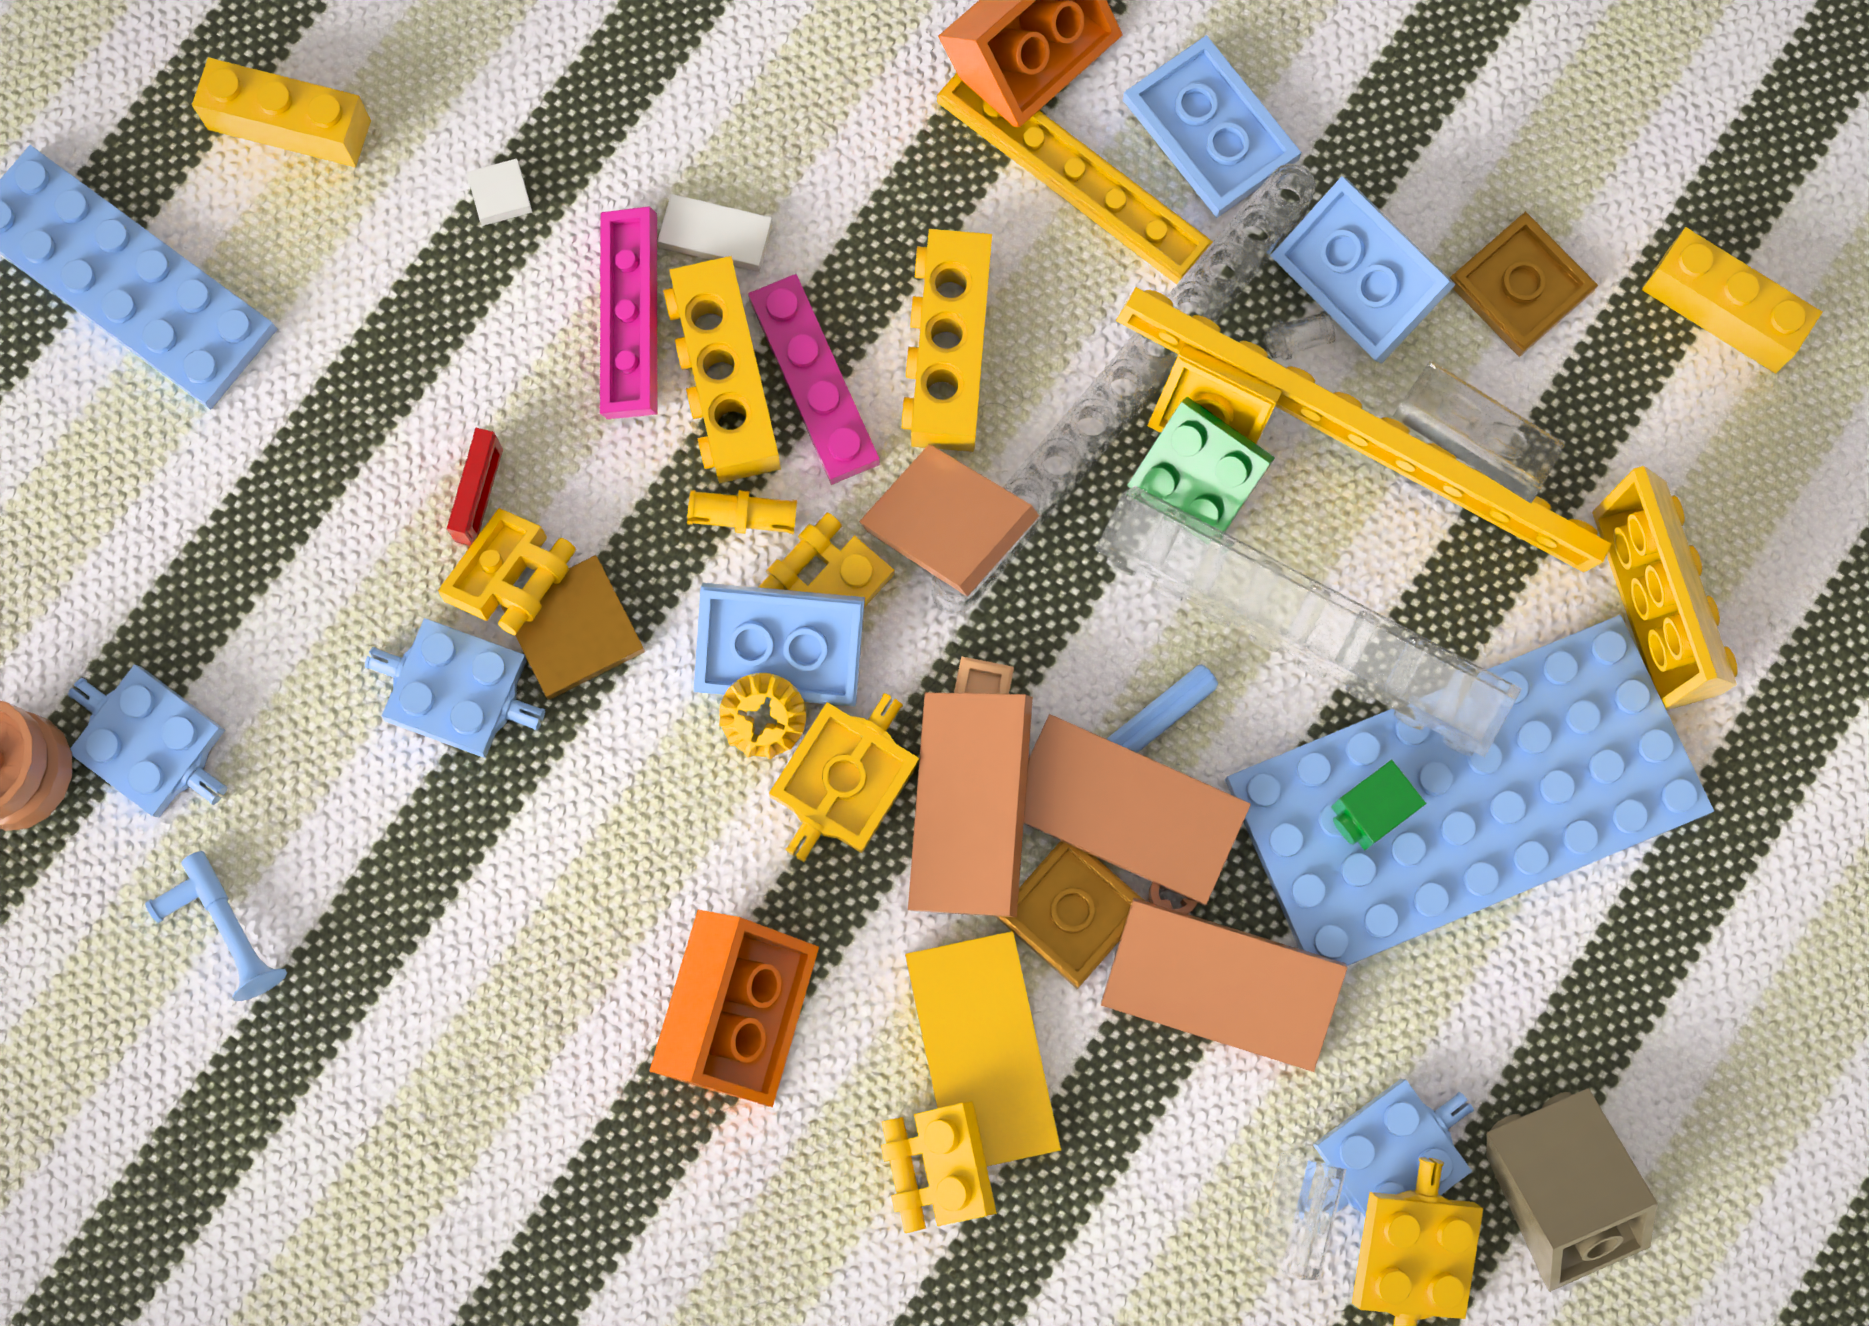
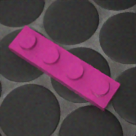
(628, 313)
(814, 379)

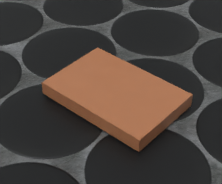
(949, 519)

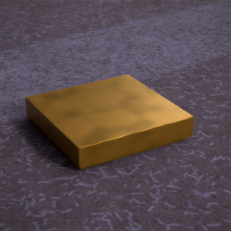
(1522, 284)
(578, 630)
(1071, 912)

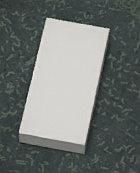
(715, 232)

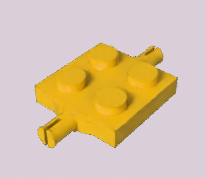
(844, 777)
(1417, 1251)

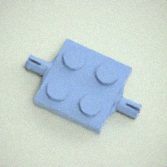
(454, 688)
(147, 741)
(1387, 1138)

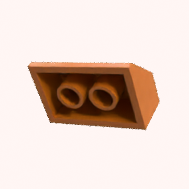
(1027, 49)
(734, 1007)

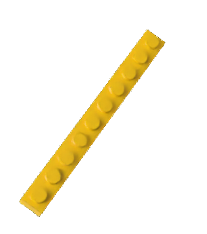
(1380, 439)

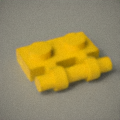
(495, 563)
(848, 572)
(952, 1163)

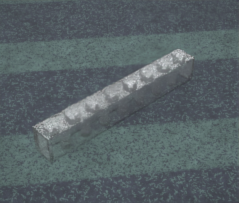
(1307, 621)

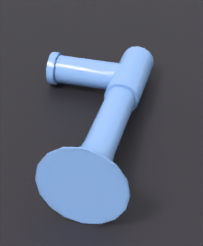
(253, 973)

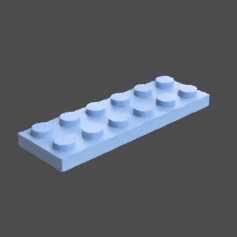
(126, 279)

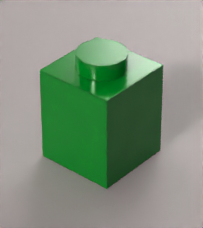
(1376, 806)

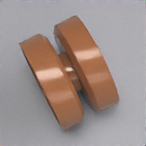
(32, 767)

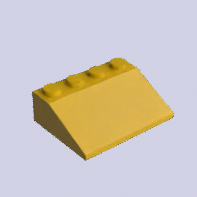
(1663, 591)

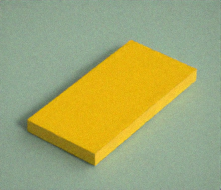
(984, 1043)

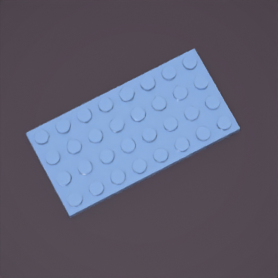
(1567, 782)

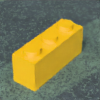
(282, 112)
(1732, 300)

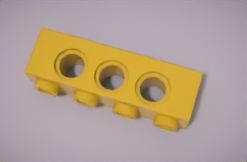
(964, 261)
(714, 289)

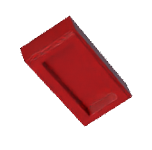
(475, 487)

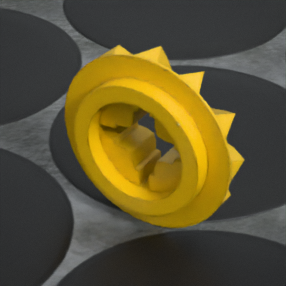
(749, 694)

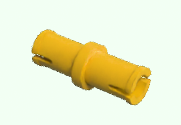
(741, 512)

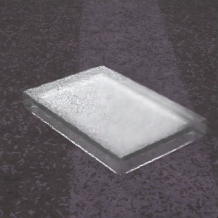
(1480, 431)

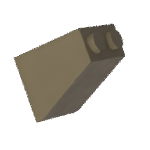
(1571, 1188)

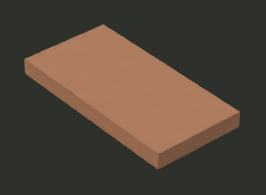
(970, 804)
(1130, 809)
(1224, 984)

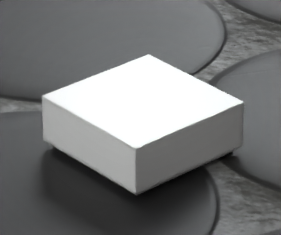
(499, 192)

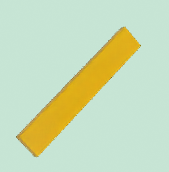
(1084, 182)

